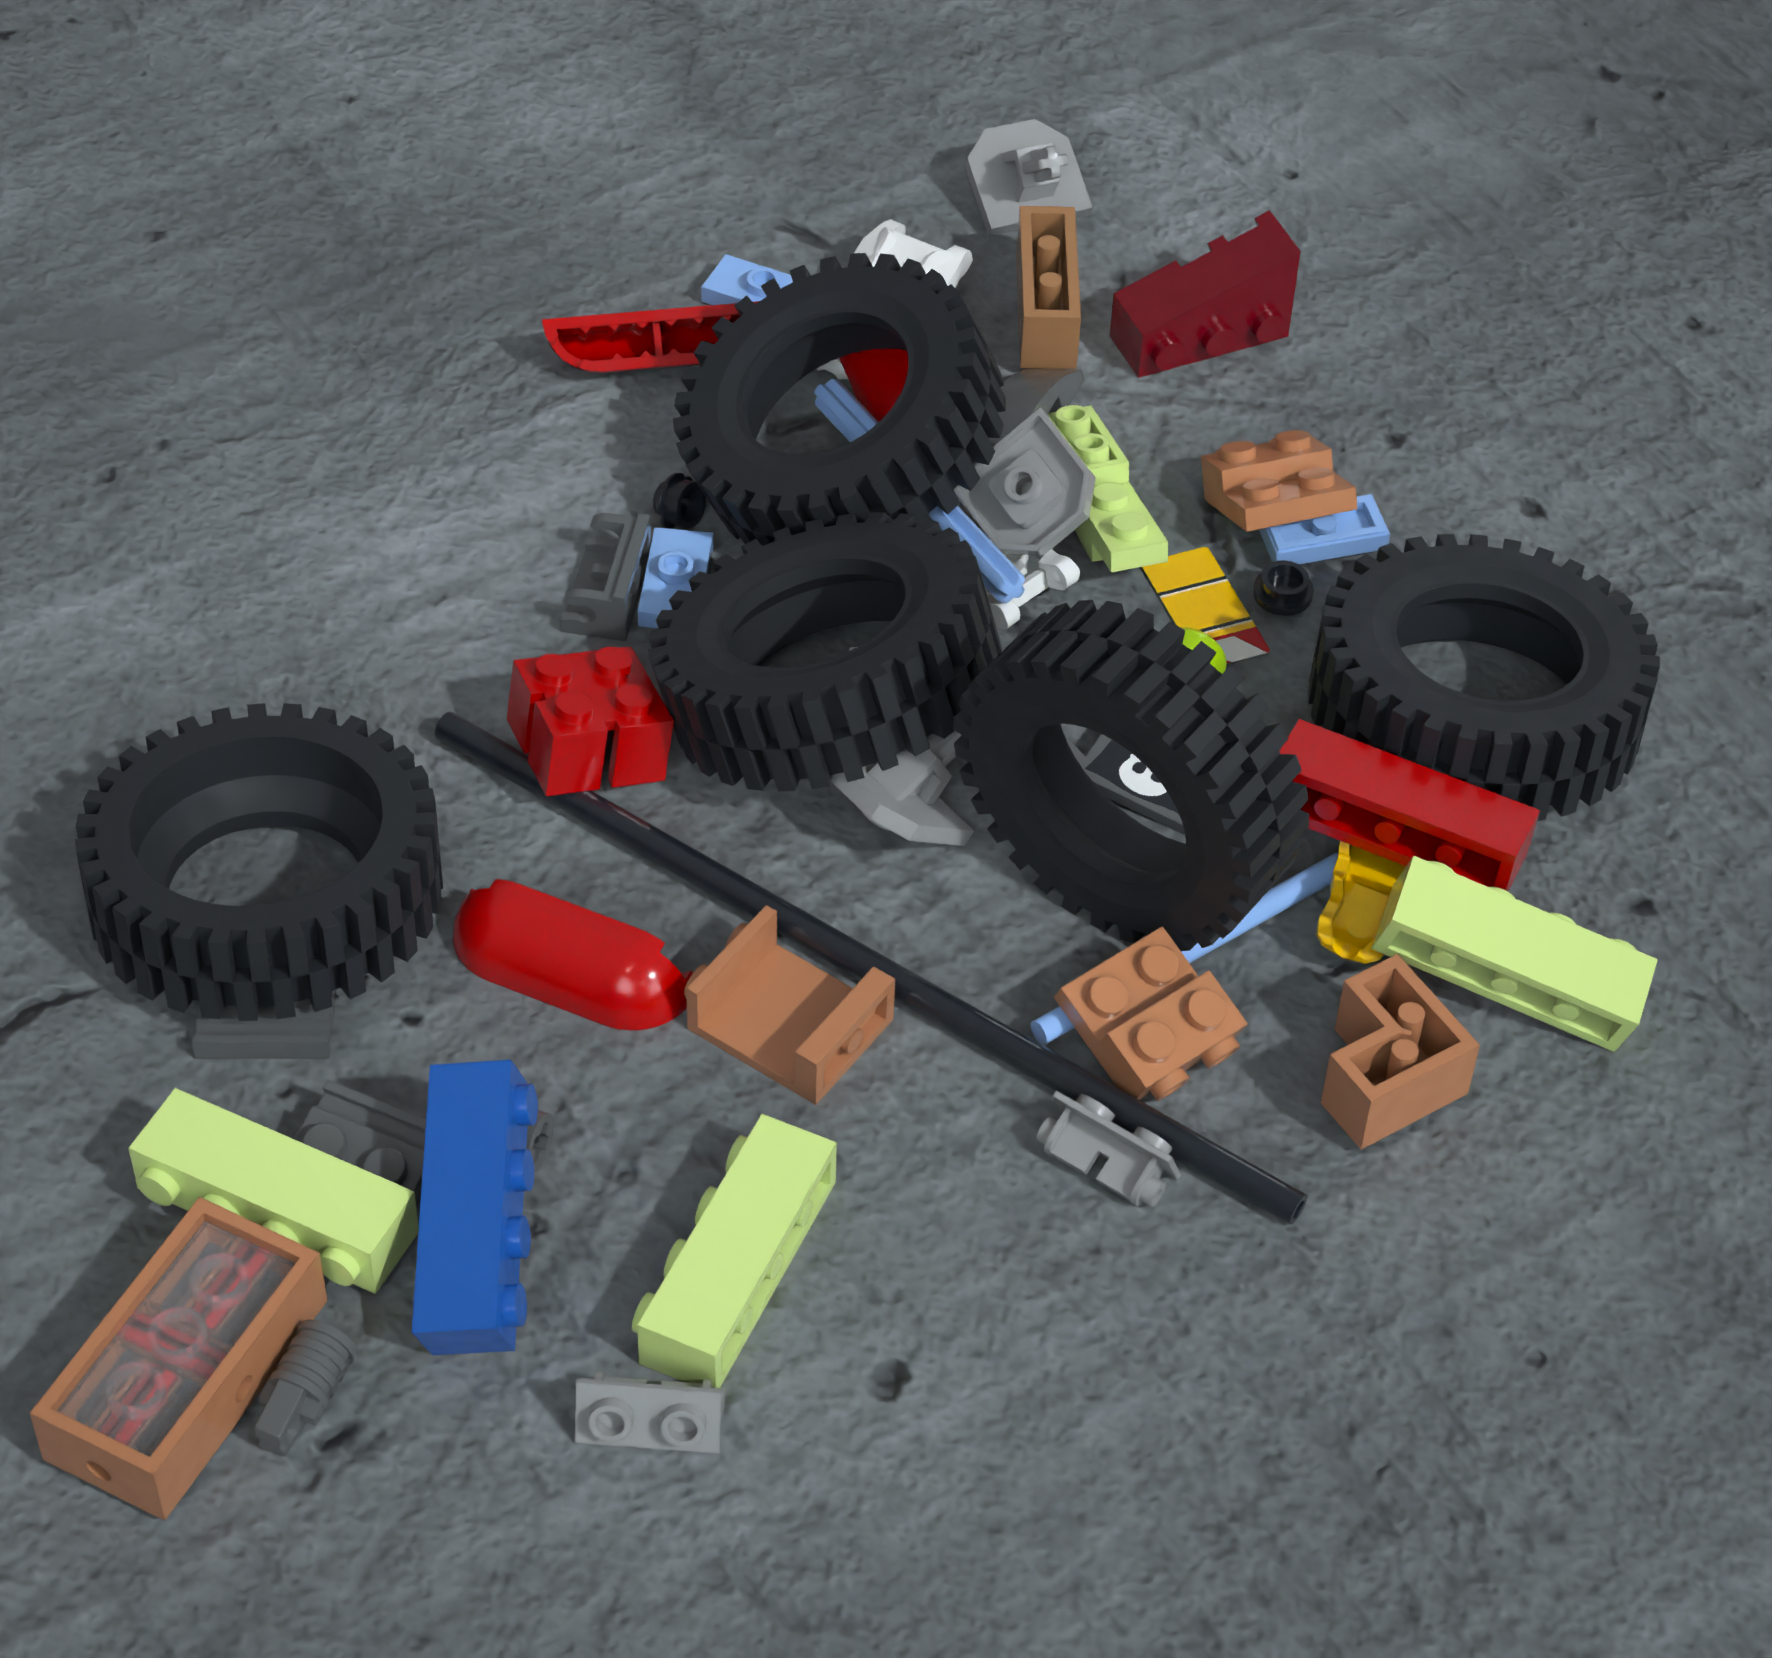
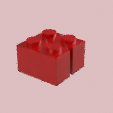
(568, 705)

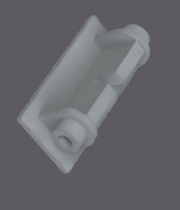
(1133, 1159)
(649, 1415)

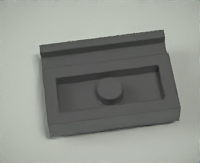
(268, 1038)
(367, 1135)

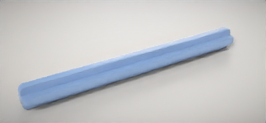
(854, 420)

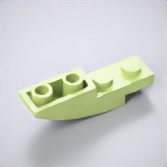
(1118, 521)

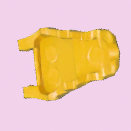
(1356, 903)

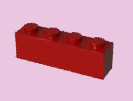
(1408, 808)

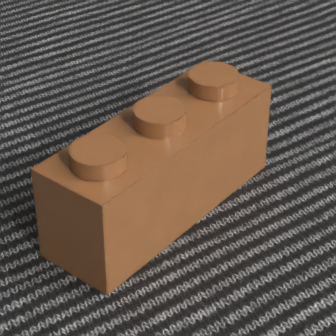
(1048, 287)

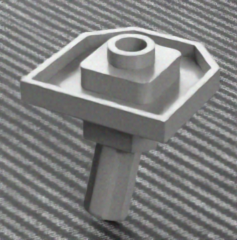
(1024, 167)
(1031, 489)
(908, 795)

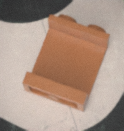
(785, 1011)

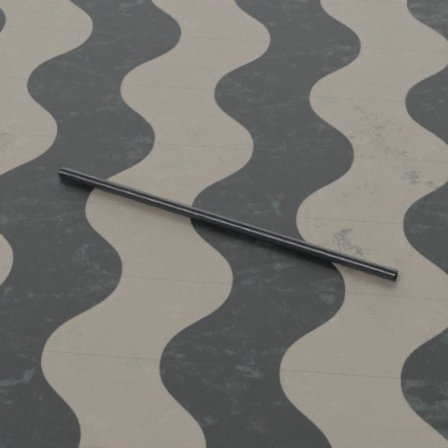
(857, 959)

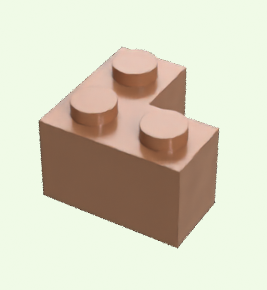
(1399, 1057)

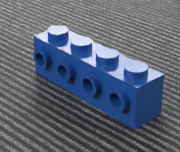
(473, 1208)

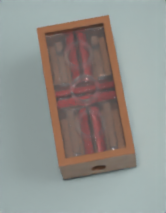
(179, 1358)

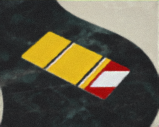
(1203, 599)

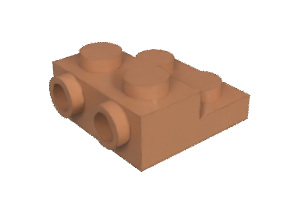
(1275, 481)
(1151, 1016)

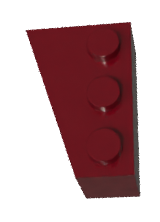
(1211, 305)

